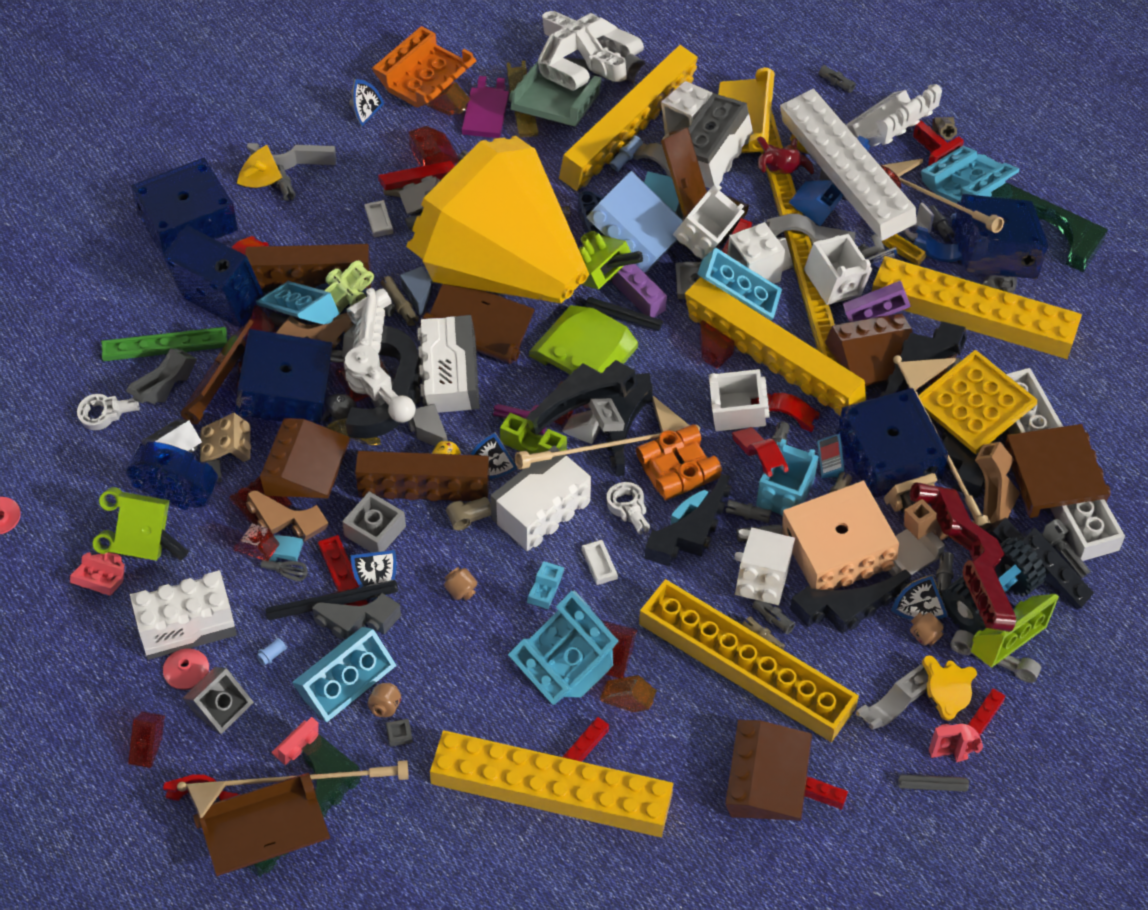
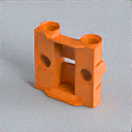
(667, 473)

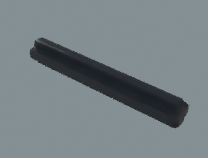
(624, 314)

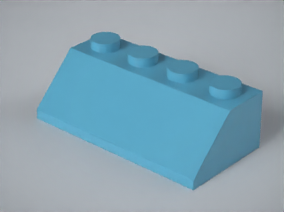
(740, 282)
(301, 302)
(344, 673)

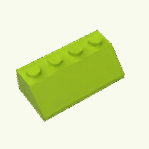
(1031, 619)

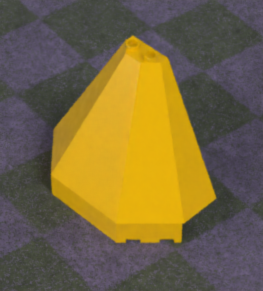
(499, 227)

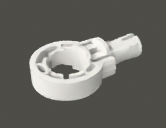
(111, 412)
(632, 510)

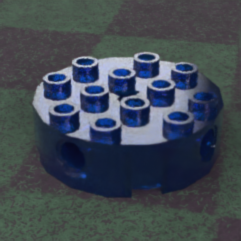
(172, 475)

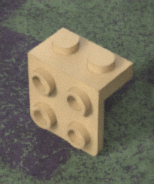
(226, 436)

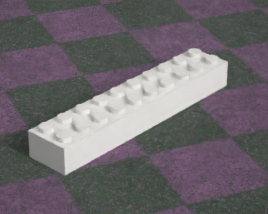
(848, 164)
(1090, 523)

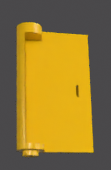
(758, 96)

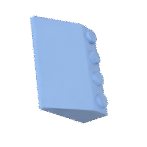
(639, 218)

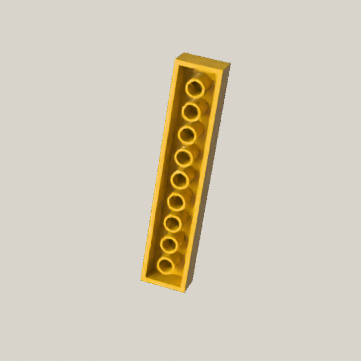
(626, 119)
(982, 308)
(775, 347)
(748, 660)
(551, 783)

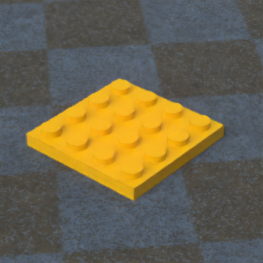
(976, 401)

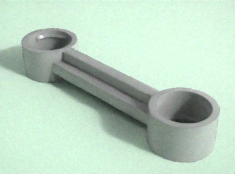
(1024, 668)

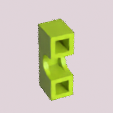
(517, 435)

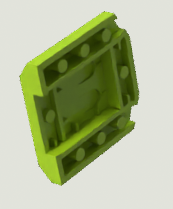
(585, 338)

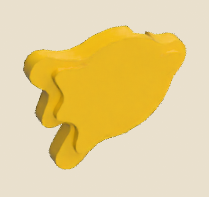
(948, 686)

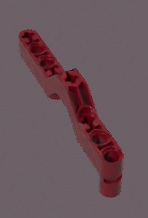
(983, 547)

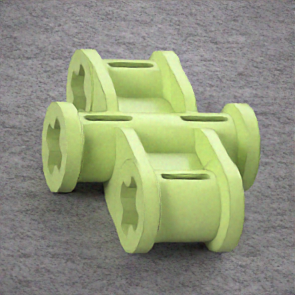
(350, 283)

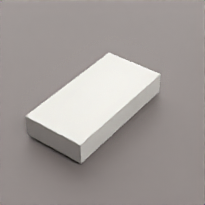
(378, 218)
(599, 562)

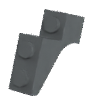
(157, 384)
(347, 619)

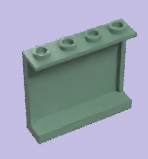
(552, 101)

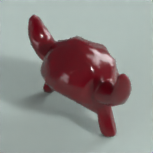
(782, 160)

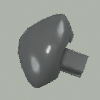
(1003, 283)
(337, 407)

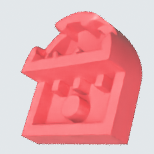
(99, 572)
(955, 740)
(296, 741)

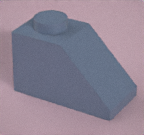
(417, 288)

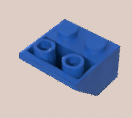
(817, 199)

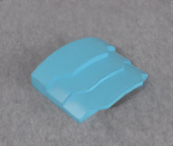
(966, 173)
(567, 651)

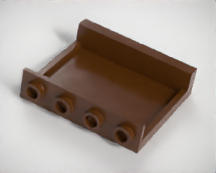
(1056, 468)

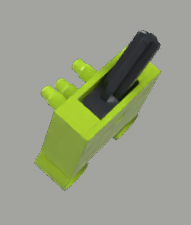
(605, 257)
(139, 527)

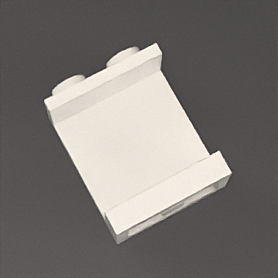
(916, 553)

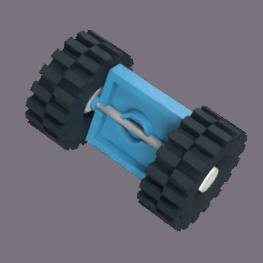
(1017, 572)

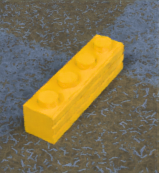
(905, 249)

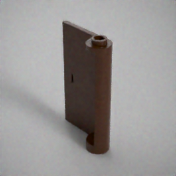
(684, 169)
(496, 320)
(215, 376)
(262, 824)

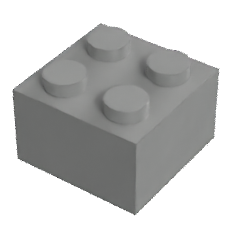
(374, 523)

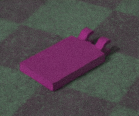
(486, 109)

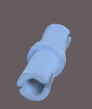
(626, 153)

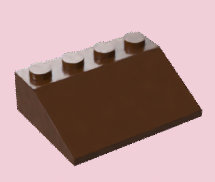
(869, 346)
(303, 460)
(768, 771)

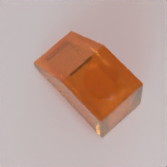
(450, 100)
(629, 693)

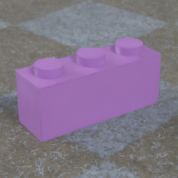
(640, 290)
(878, 303)

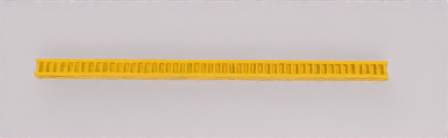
(799, 248)

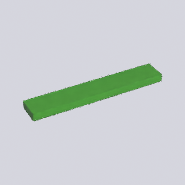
(161, 343)

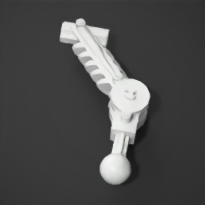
(363, 362)

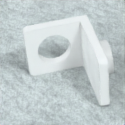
(924, 219)

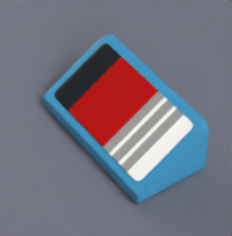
(830, 456)

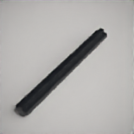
(340, 597)

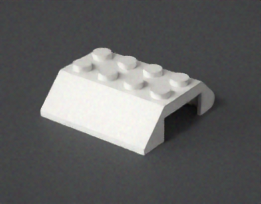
(894, 115)

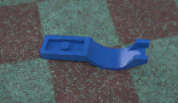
(935, 249)

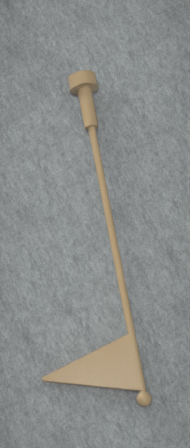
(993, 223)
(918, 373)
(667, 421)
(206, 793)

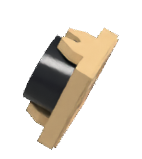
(900, 494)

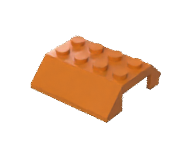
(420, 68)

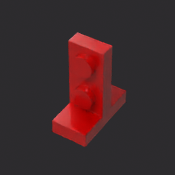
(934, 143)

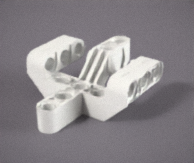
(586, 36)

